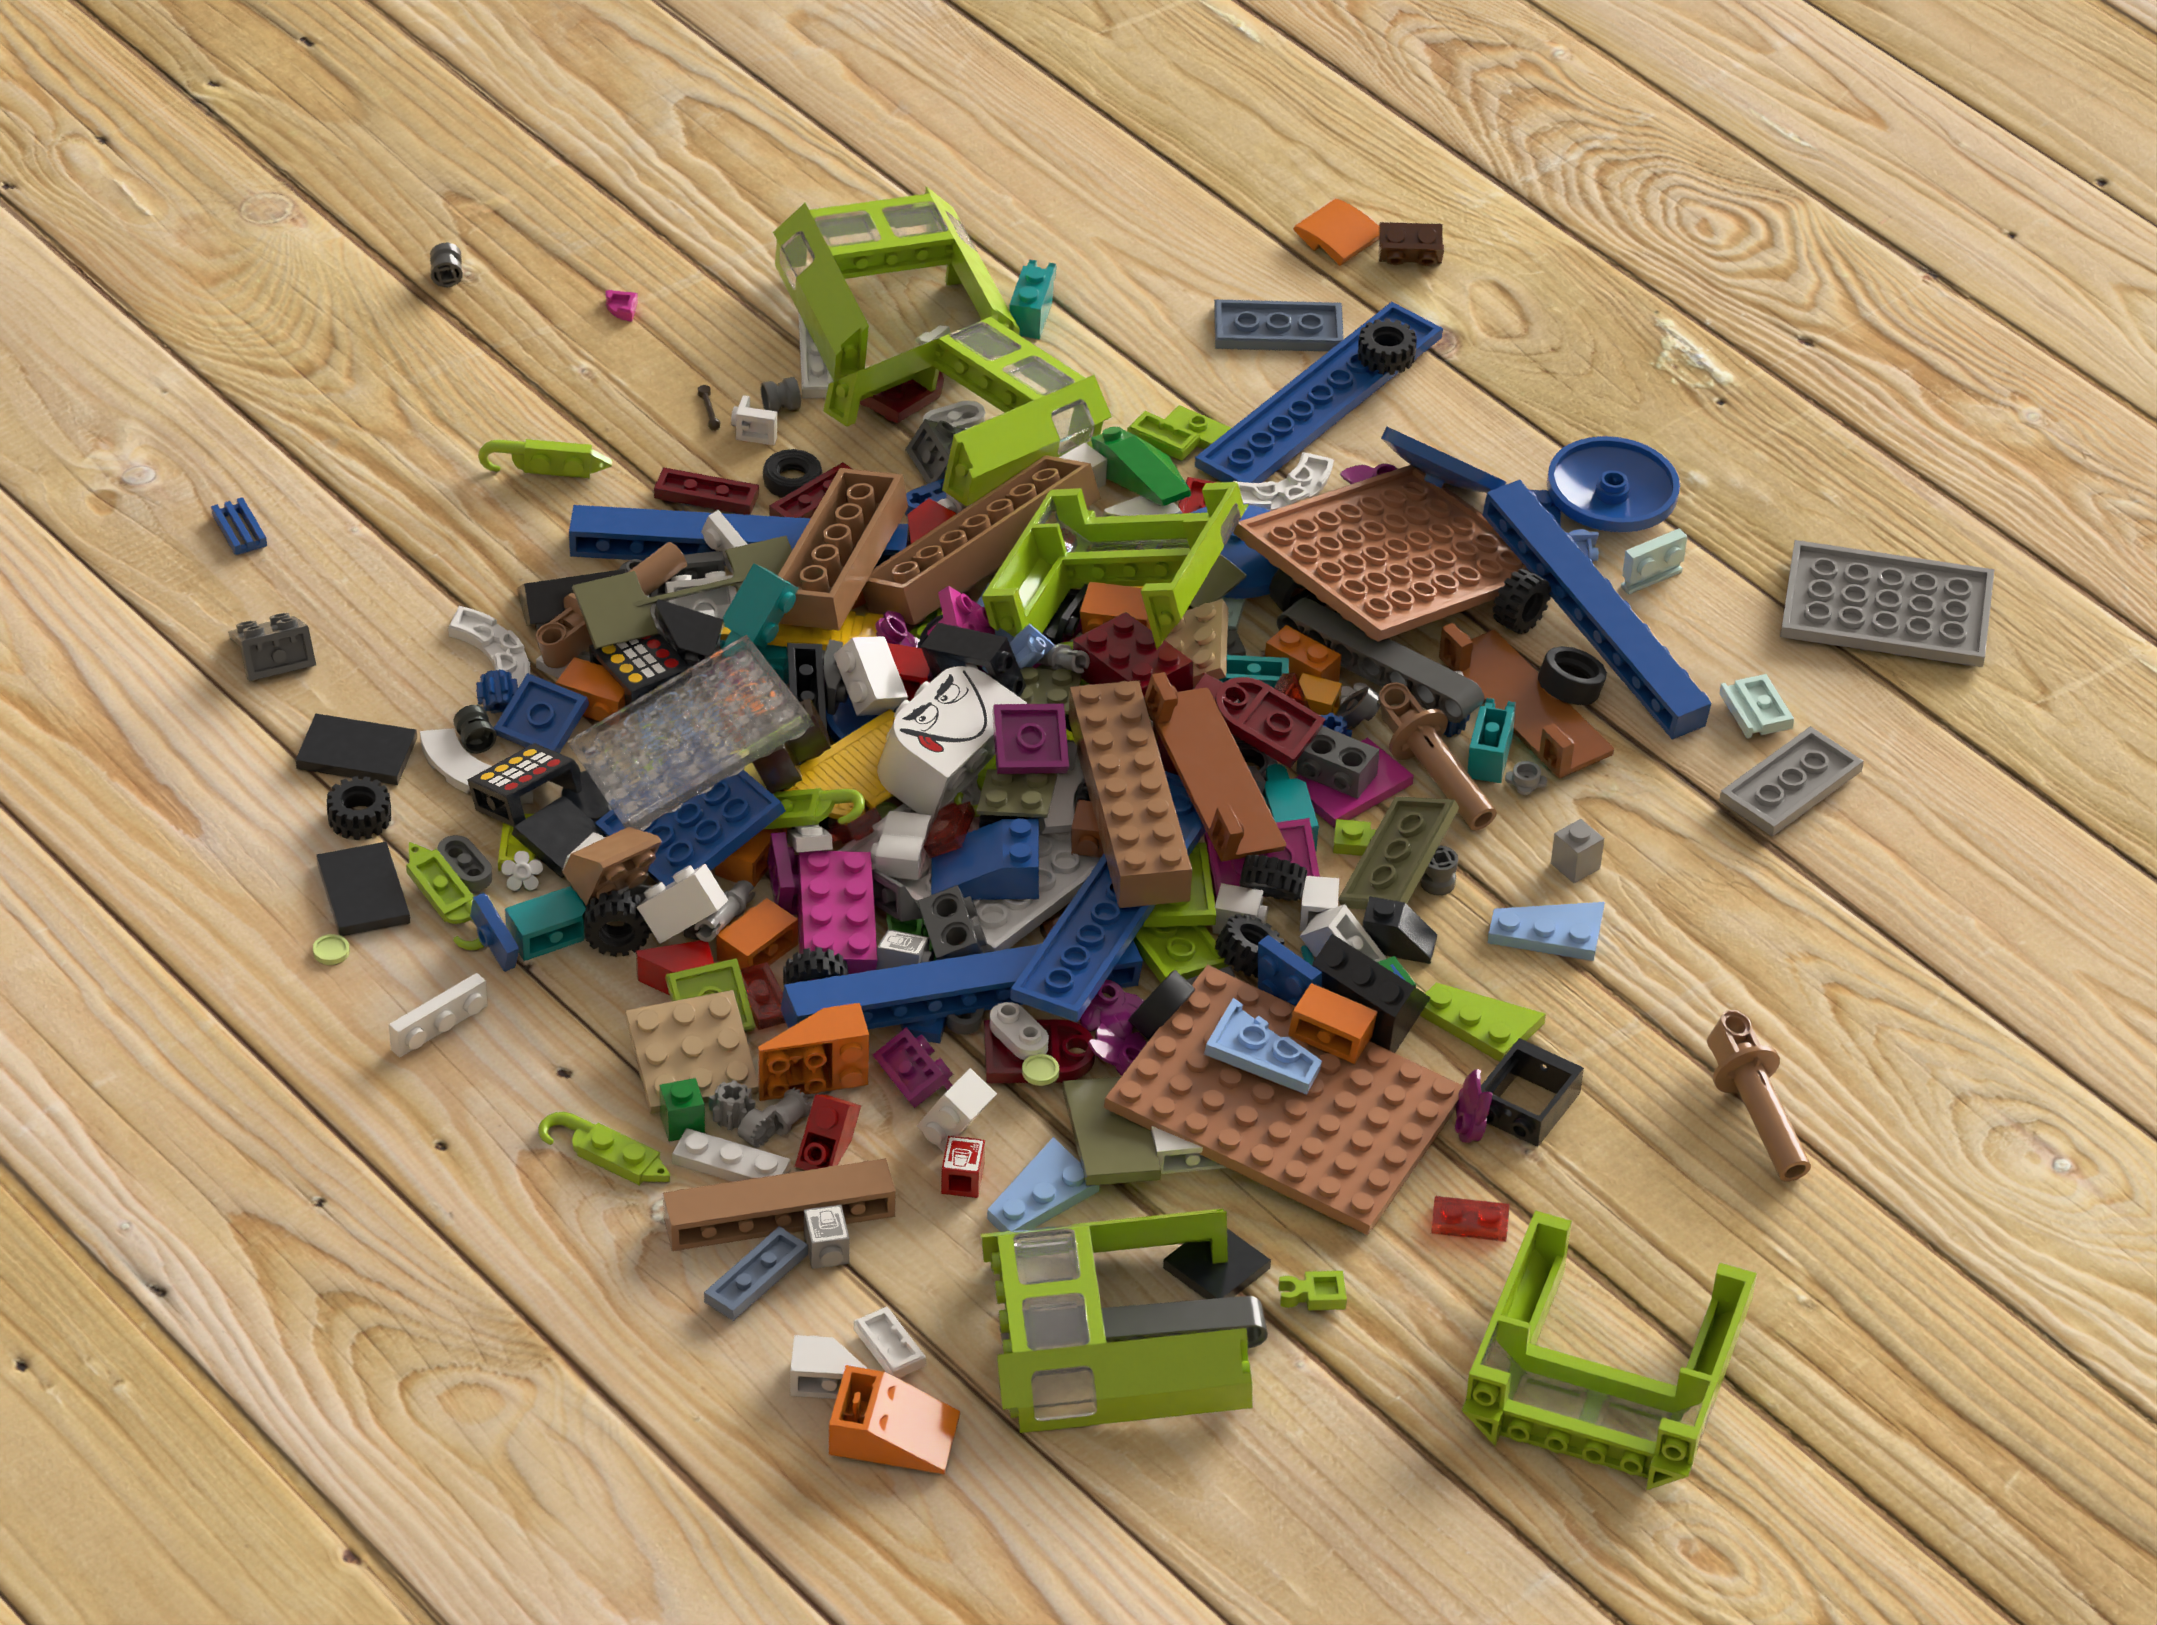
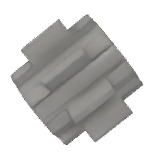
(731, 1104)

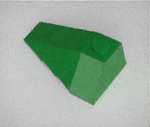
(1140, 466)

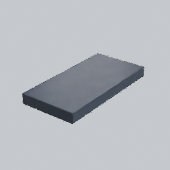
(1277, 325)

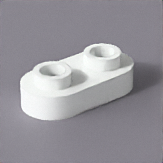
(959, 415)
(1018, 1030)

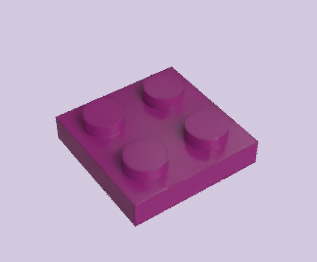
(1030, 738)

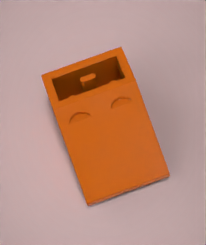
(816, 1054)
(890, 1422)

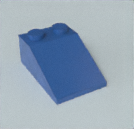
(993, 862)

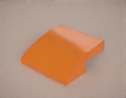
(1338, 230)

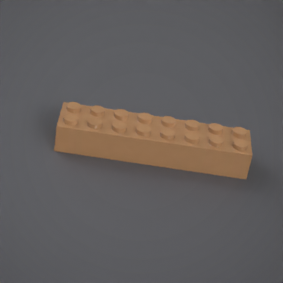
(971, 541)
(1129, 794)

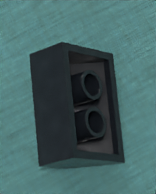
(545, 599)
(1374, 986)

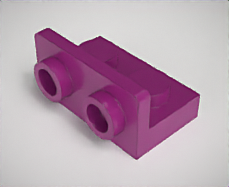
(782, 873)
(912, 1068)

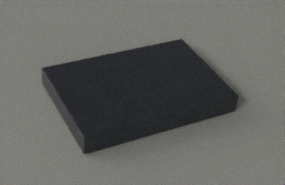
(356, 749)
(363, 889)

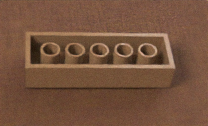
(842, 546)

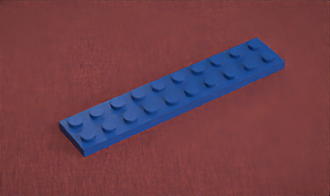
(1305, 407)
(1092, 933)

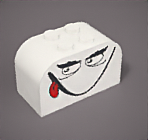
(942, 738)

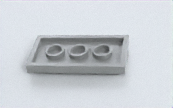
(1791, 781)

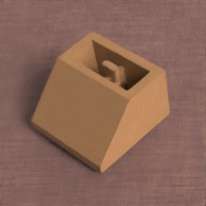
(612, 863)

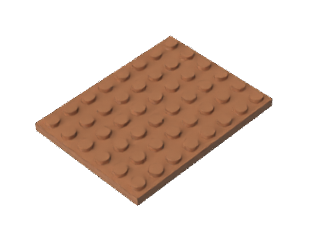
(1386, 551)
(1333, 1150)

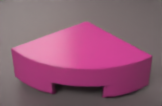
(622, 304)

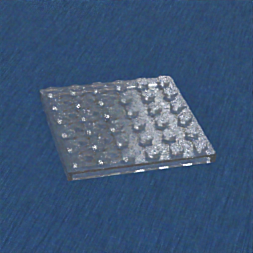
(690, 734)

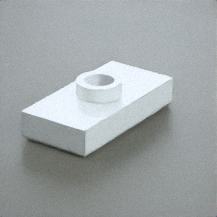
(889, 1343)

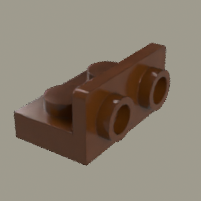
(1411, 243)

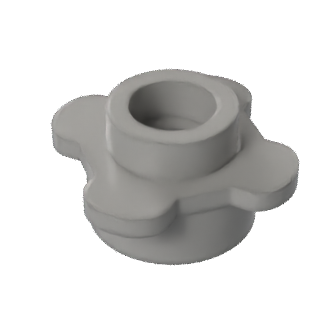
(1526, 777)

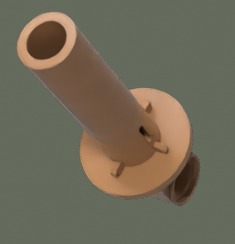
(568, 634)
(1420, 735)
(1747, 1069)

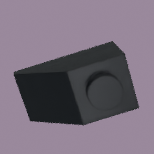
(689, 631)
(1399, 930)

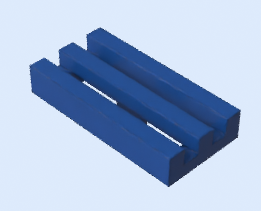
(232, 511)

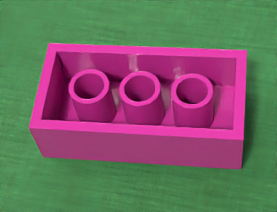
(838, 906)

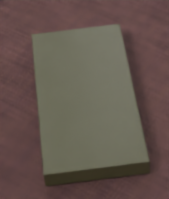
(1399, 850)
(1107, 1143)

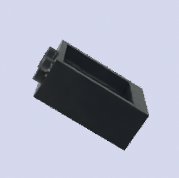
(953, 646)
(1527, 1062)

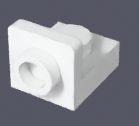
(754, 424)

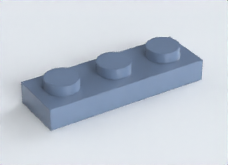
(756, 1273)

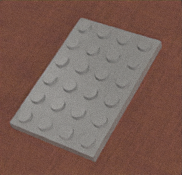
(1888, 603)

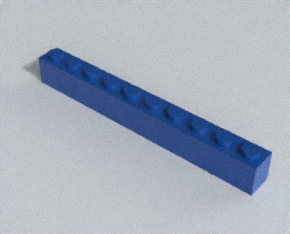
(641, 532)
(1597, 610)
(930, 988)

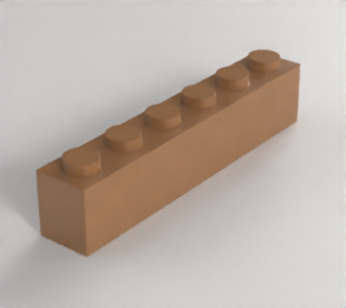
(762, 1204)

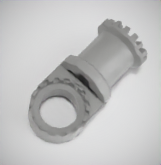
(760, 1126)

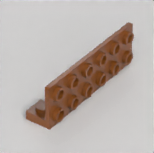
(1541, 721)
(1212, 770)

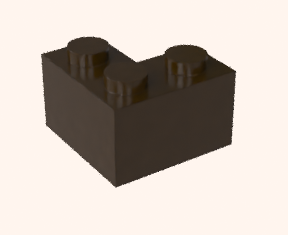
(782, 767)

